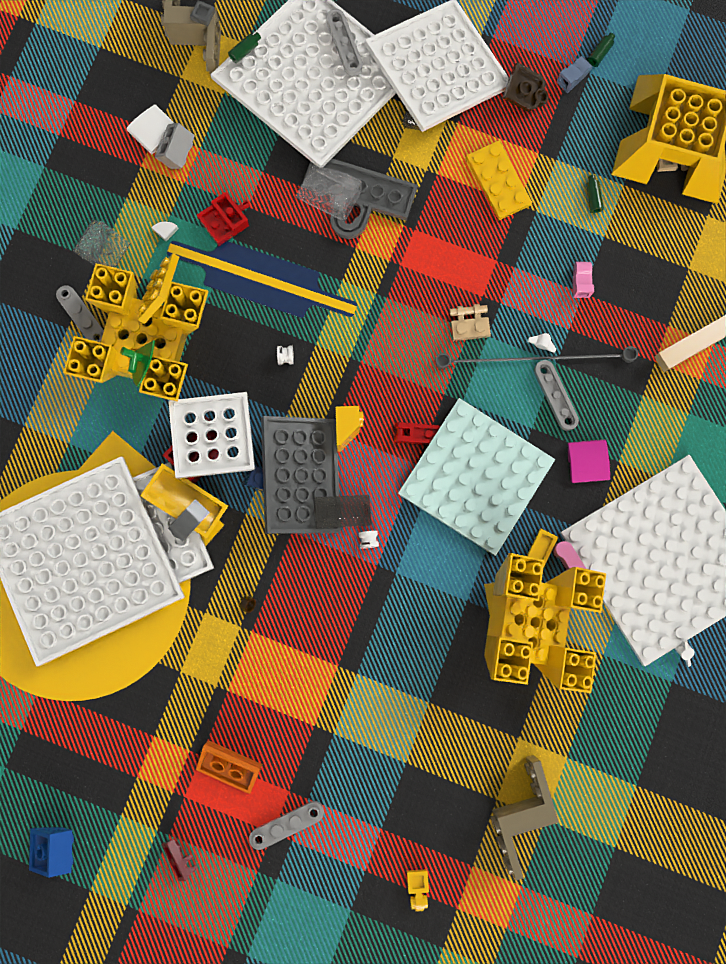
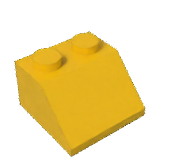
(347, 425)

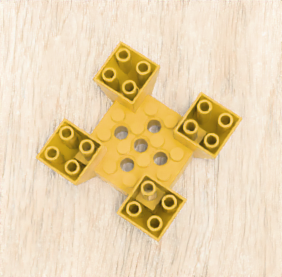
(683, 128)
(116, 294)
(532, 623)

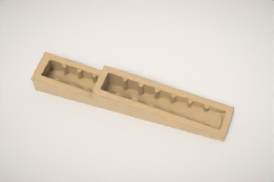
(692, 344)

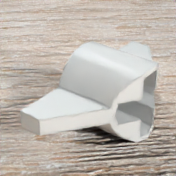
(543, 342)
(685, 651)

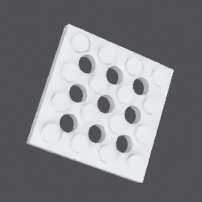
(200, 406)

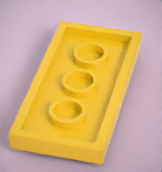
(498, 180)
(158, 288)

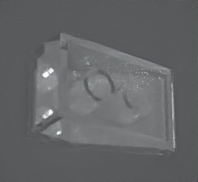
(330, 191)

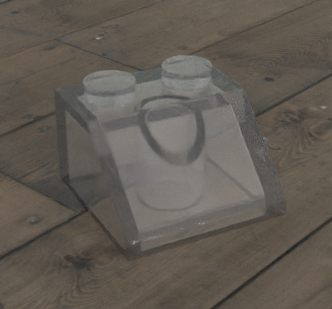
(101, 245)

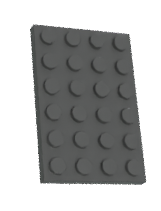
(297, 466)

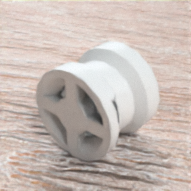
(285, 355)
(368, 537)

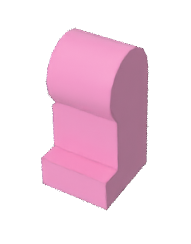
(582, 280)
(567, 555)

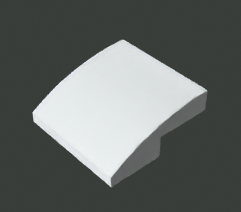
(150, 128)

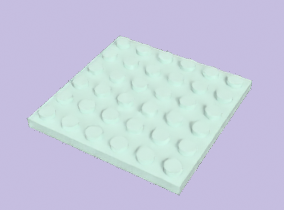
(476, 477)

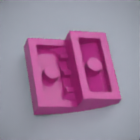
(588, 461)

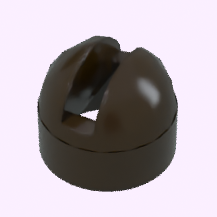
(247, 604)

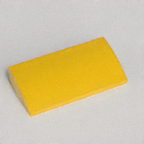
(176, 495)

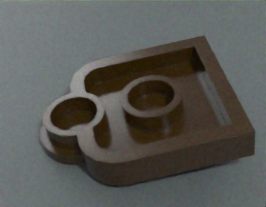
(525, 88)

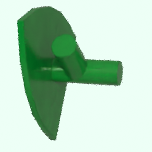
(139, 361)

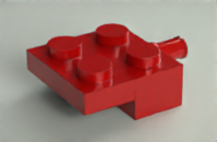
(224, 218)

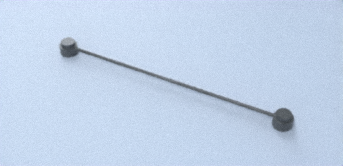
(629, 354)

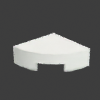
(165, 229)

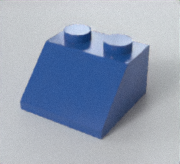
(51, 851)

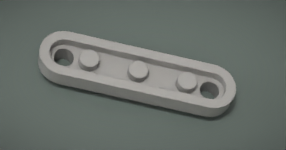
(344, 42)
(79, 313)
(556, 395)
(286, 825)

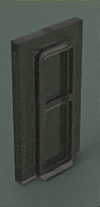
(342, 511)

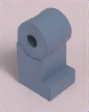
(574, 73)

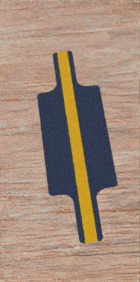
(262, 279)

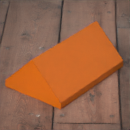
(228, 766)

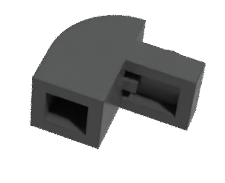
(188, 520)

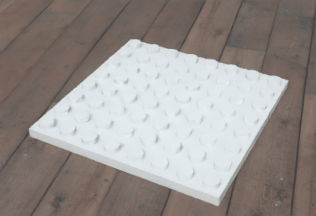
(300, 83)
(659, 558)
(83, 561)

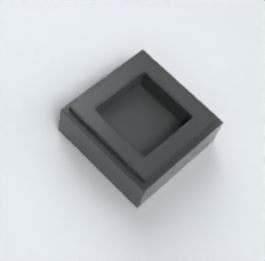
(202, 13)

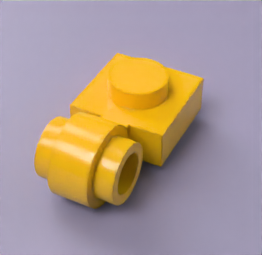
(418, 884)

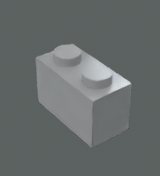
(175, 146)

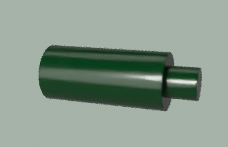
(244, 47)
(601, 50)
(594, 195)

